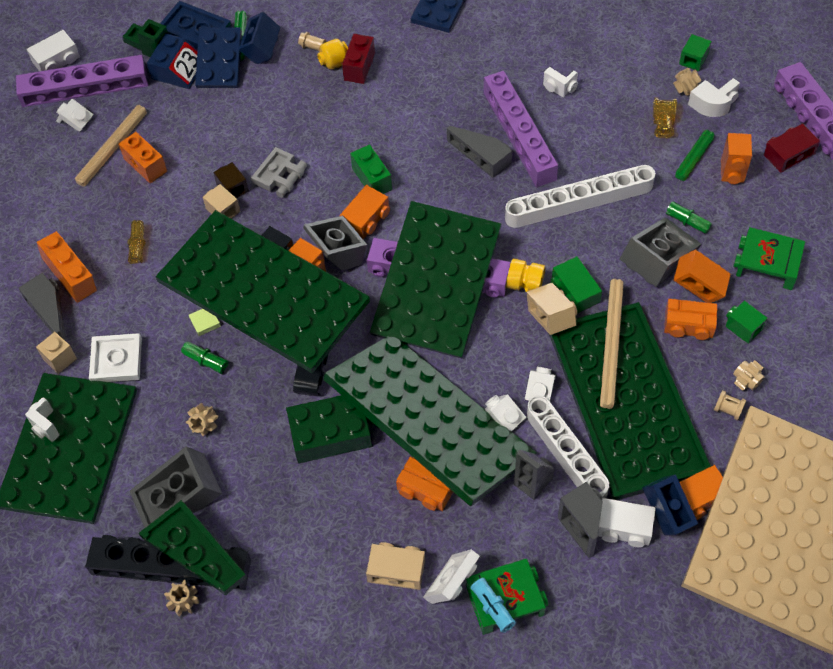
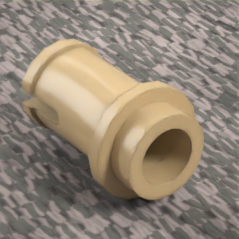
(310, 41)

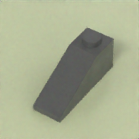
(481, 149)
(45, 301)
(532, 473)

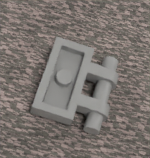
(273, 169)

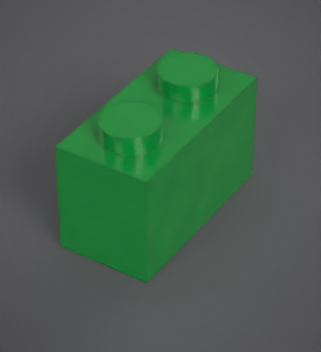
(371, 169)
(576, 284)

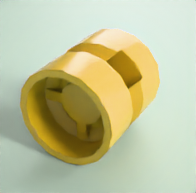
(525, 276)

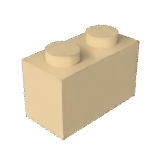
(551, 308)
(396, 566)

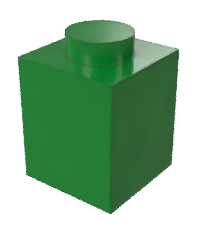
(695, 52)
(745, 321)

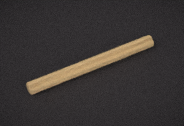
(611, 344)

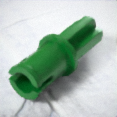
(688, 217)
(204, 357)

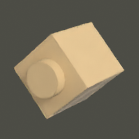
(222, 201)
(56, 352)

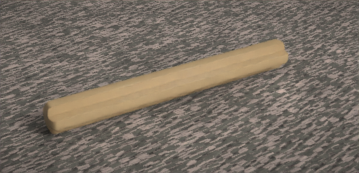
(110, 146)

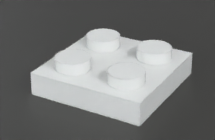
(115, 358)
(448, 582)

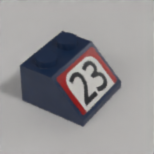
(174, 62)

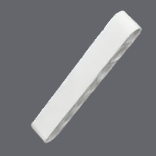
(579, 196)

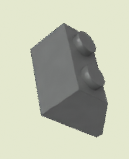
(338, 241)
(581, 515)

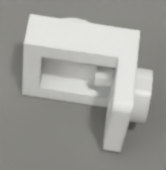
(558, 83)
(74, 115)
(540, 383)
(504, 411)
(37, 417)

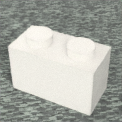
(53, 52)
(626, 522)

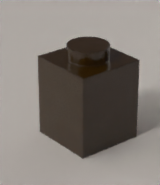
(231, 180)

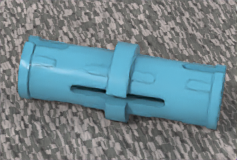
(493, 605)

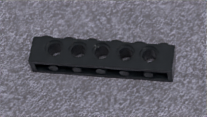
(103, 550)

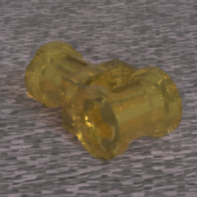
(664, 116)

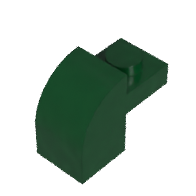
(145, 37)

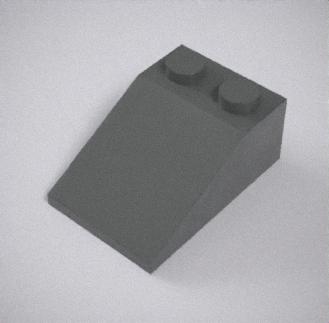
(657, 250)
(180, 478)

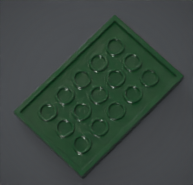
(436, 279)
(70, 473)

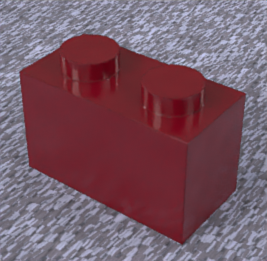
(358, 58)
(791, 147)

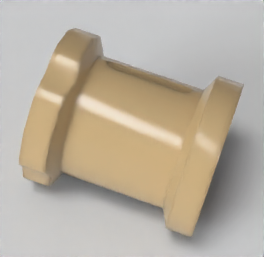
(730, 405)

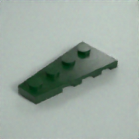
(192, 546)

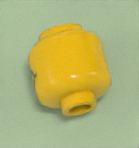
(332, 53)

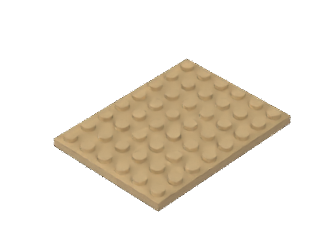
(772, 531)

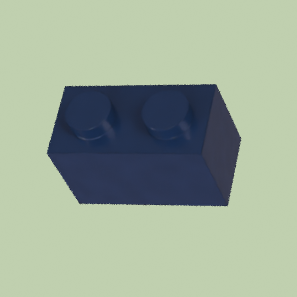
(259, 38)
(670, 505)

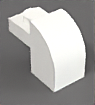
(713, 101)

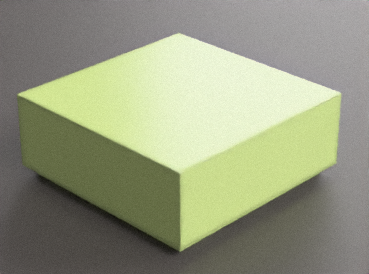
(204, 321)

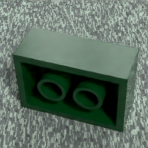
(327, 429)

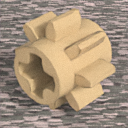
(686, 81)
(748, 375)
(202, 419)
(186, 602)

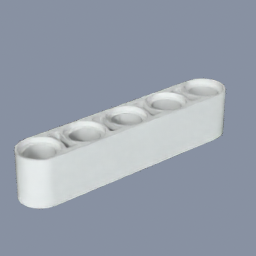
(565, 438)

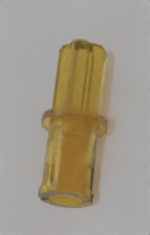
(136, 242)

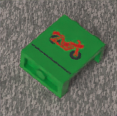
(770, 255)
(516, 587)

